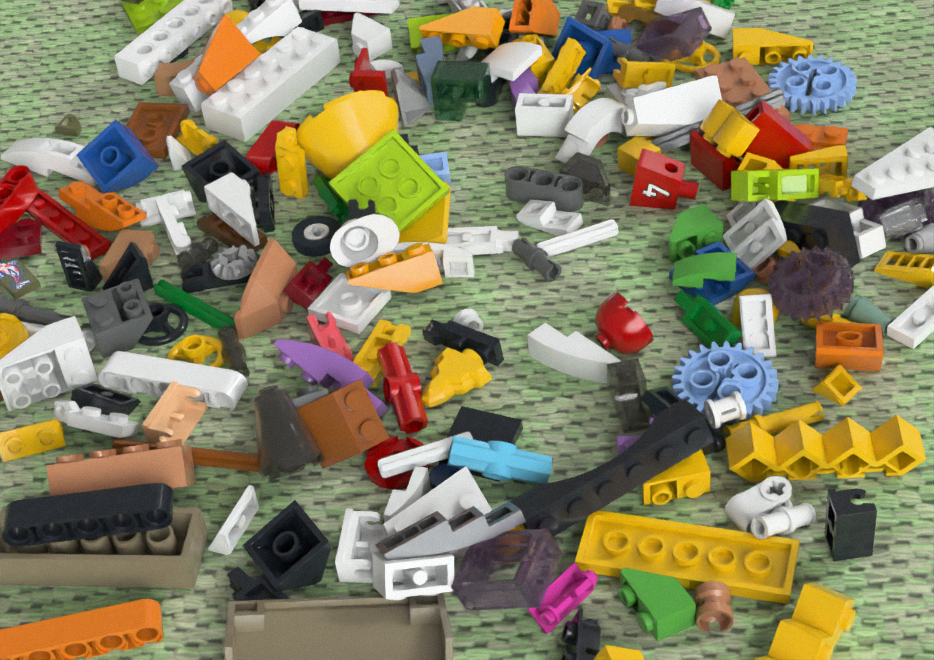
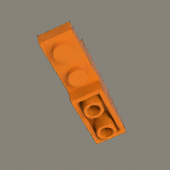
(100, 210)

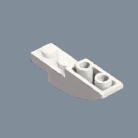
(49, 155)

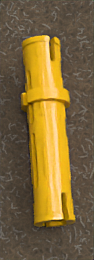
(781, 420)

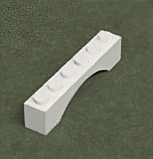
(266, 21)

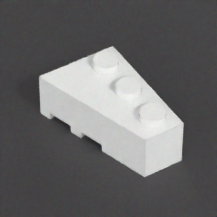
(448, 498)

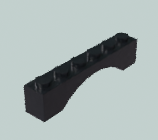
(667, 441)

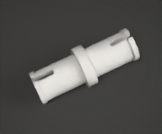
(783, 520)

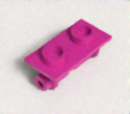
(563, 596)

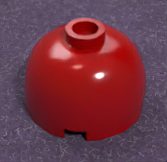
(621, 326)

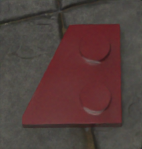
(21, 239)

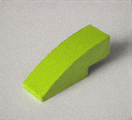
(774, 184)

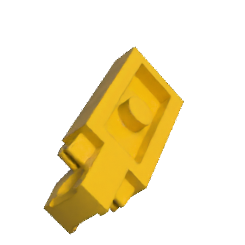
(564, 68)
(291, 164)
(839, 187)

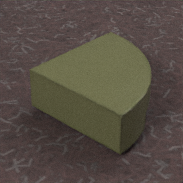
(69, 126)

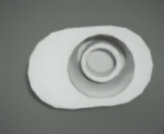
(364, 239)

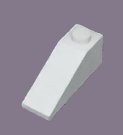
(232, 203)

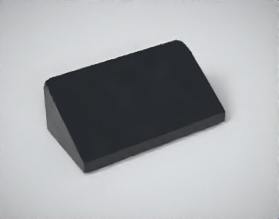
(104, 398)

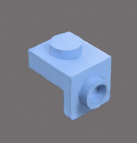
(439, 164)

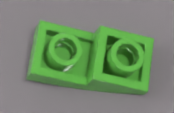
(694, 269)

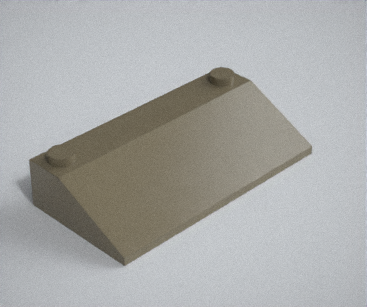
(339, 629)

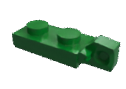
(335, 203)
(707, 320)

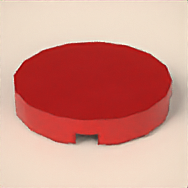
(384, 449)

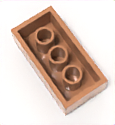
(738, 82)
(137, 465)

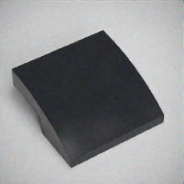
(485, 427)

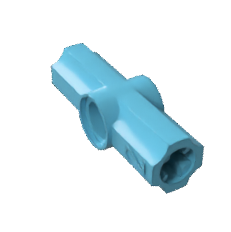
(499, 460)

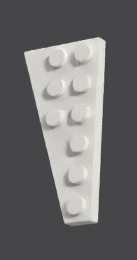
(900, 171)

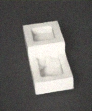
(545, 217)
(417, 487)

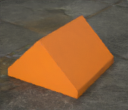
(850, 345)

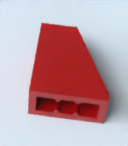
(777, 136)

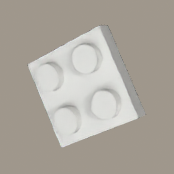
(350, 304)

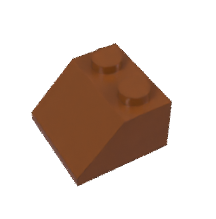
(343, 422)

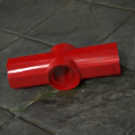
(402, 388)

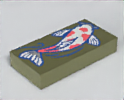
(17, 278)

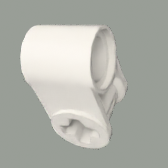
(758, 501)

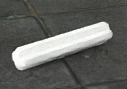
(579, 238)
(417, 456)

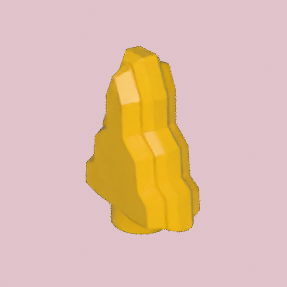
(454, 375)

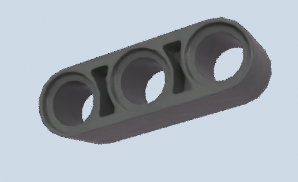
(535, 184)

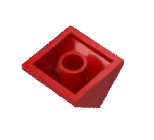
(712, 162)

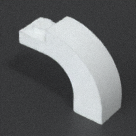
(590, 126)

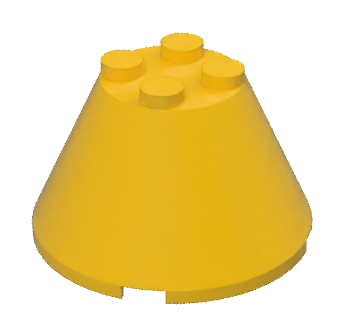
(346, 129)

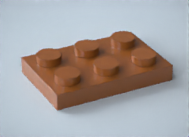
(155, 122)

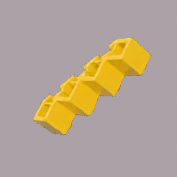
(841, 450)
(814, 626)

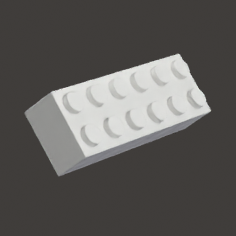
(270, 84)

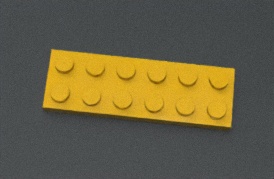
(690, 554)

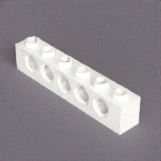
(169, 38)

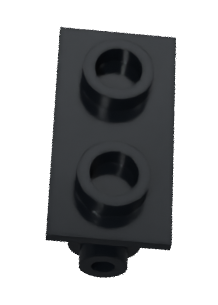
(581, 637)

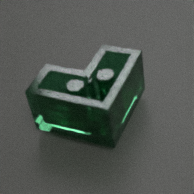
(456, 85)

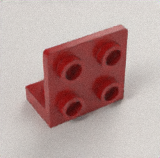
(364, 78)

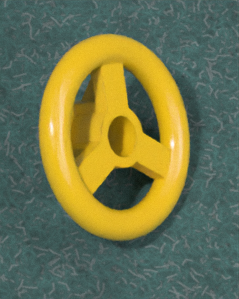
(697, 58)
(196, 349)

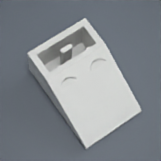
(46, 365)

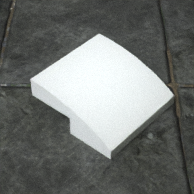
(512, 59)
(757, 234)

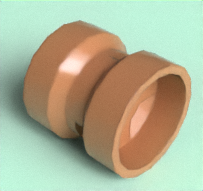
(713, 605)

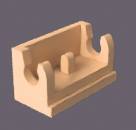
(174, 414)

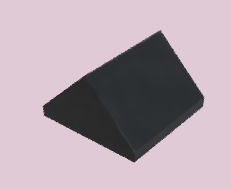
(215, 164)
(290, 549)

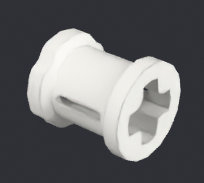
(725, 409)

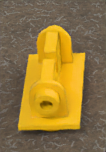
(583, 90)
(194, 138)
(31, 439)

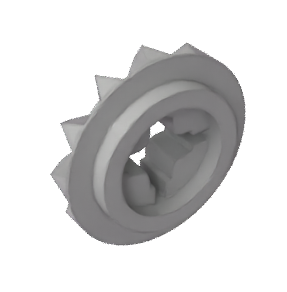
(241, 262)

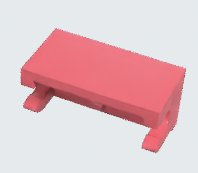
(328, 336)

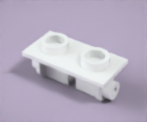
(181, 199)

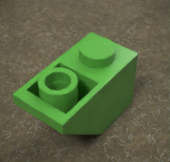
(694, 231)
(658, 601)

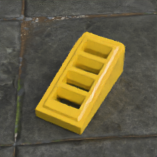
(827, 155)
(918, 268)

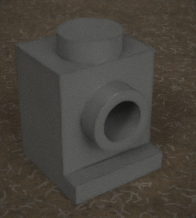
(599, 15)

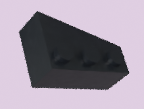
(819, 226)

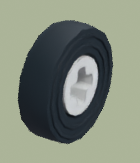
(305, 231)

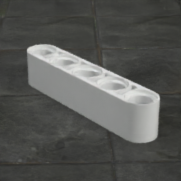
(153, 375)

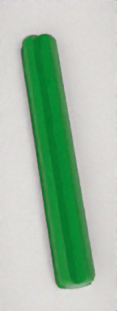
(192, 305)

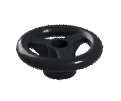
(160, 324)

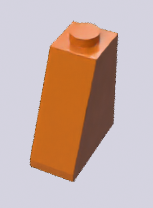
(534, 17)
(223, 58)

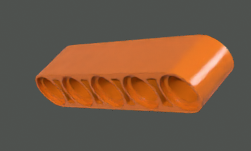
(85, 633)

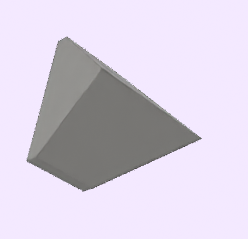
(409, 97)

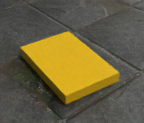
(431, 226)

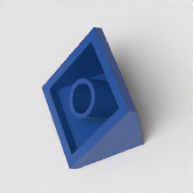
(597, 47)

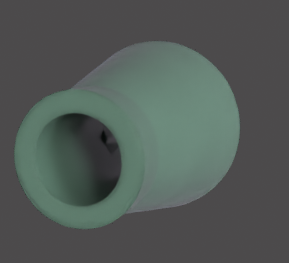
(865, 311)

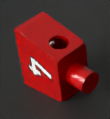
(660, 182)

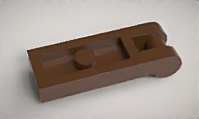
(226, 234)

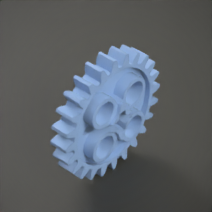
(830, 86)
(723, 370)

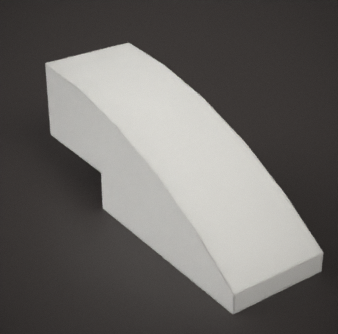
(718, 17)
(868, 235)
(570, 354)

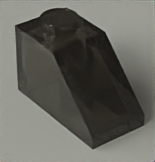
(593, 176)

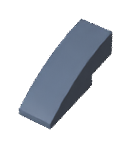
(431, 53)

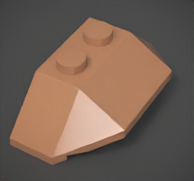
(263, 299)

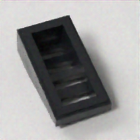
(78, 266)

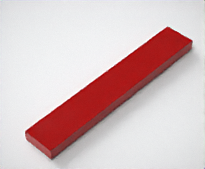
(67, 225)

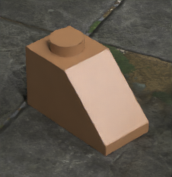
(145, 241)

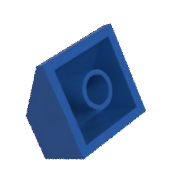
(117, 158)

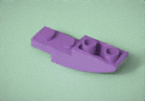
(325, 368)

